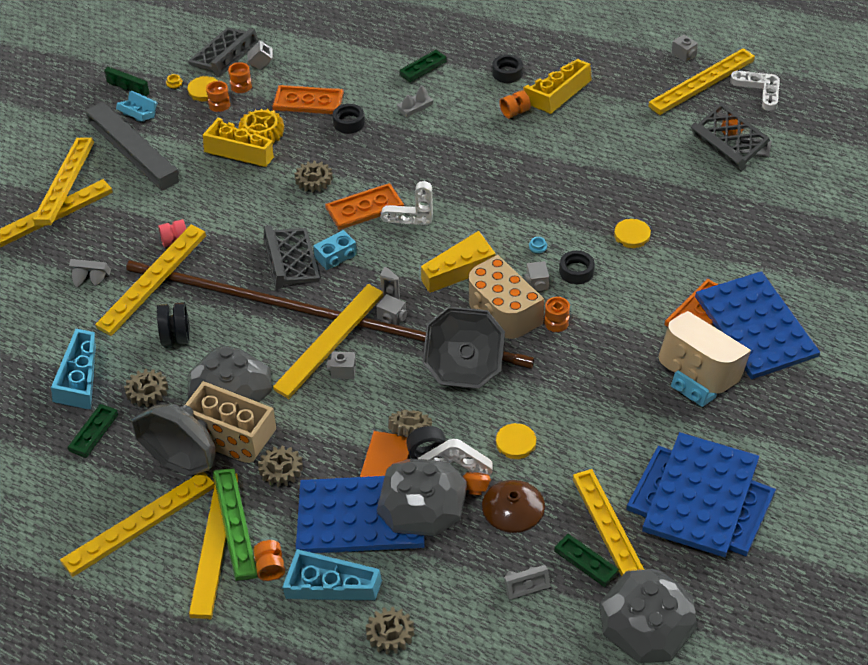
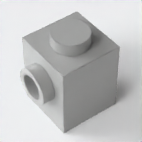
(684, 48)
(260, 55)
(537, 276)
(391, 310)
(342, 365)

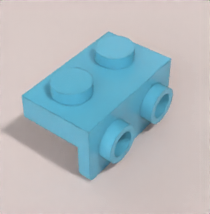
(138, 107)
(692, 389)

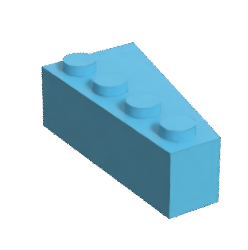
(76, 373)
(330, 579)

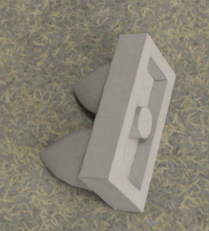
(416, 103)
(81, 268)
(526, 581)

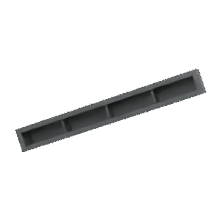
(132, 146)

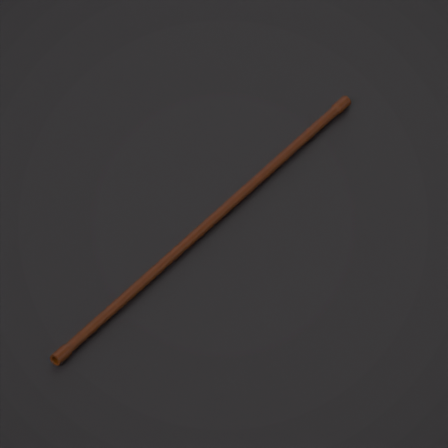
(141, 268)

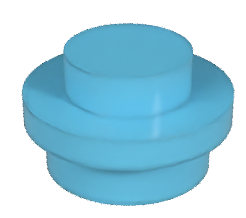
(538, 245)

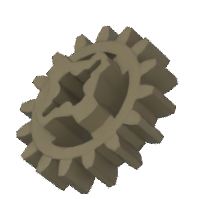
(313, 176)
(146, 387)
(407, 421)
(280, 466)
(391, 633)

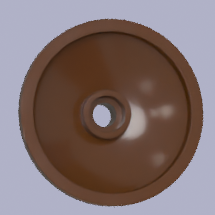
(513, 514)

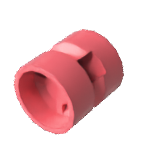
(170, 233)

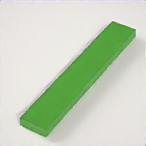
(235, 524)

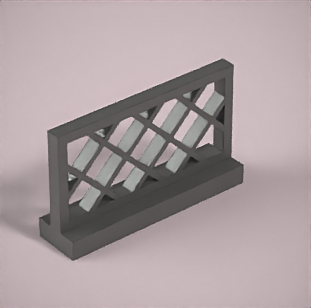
(227, 55)
(721, 147)
(277, 257)

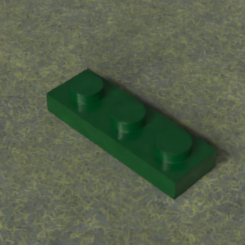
(423, 65)
(126, 81)
(93, 430)
(586, 560)

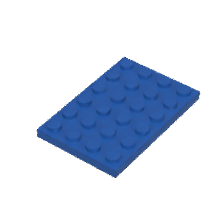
(759, 320)
(701, 494)
(751, 516)
(344, 517)

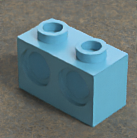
(335, 250)

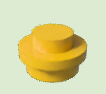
(174, 81)

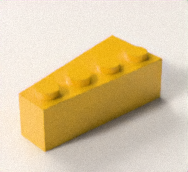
(559, 86)
(237, 144)
(456, 263)

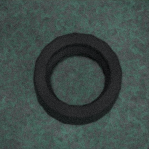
(507, 60)
(348, 126)
(576, 277)
(423, 435)

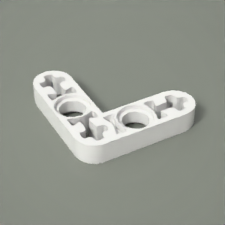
(762, 83)
(418, 210)
(457, 451)

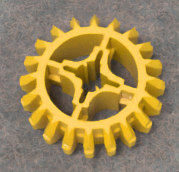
(263, 123)

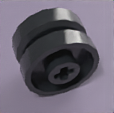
(170, 324)

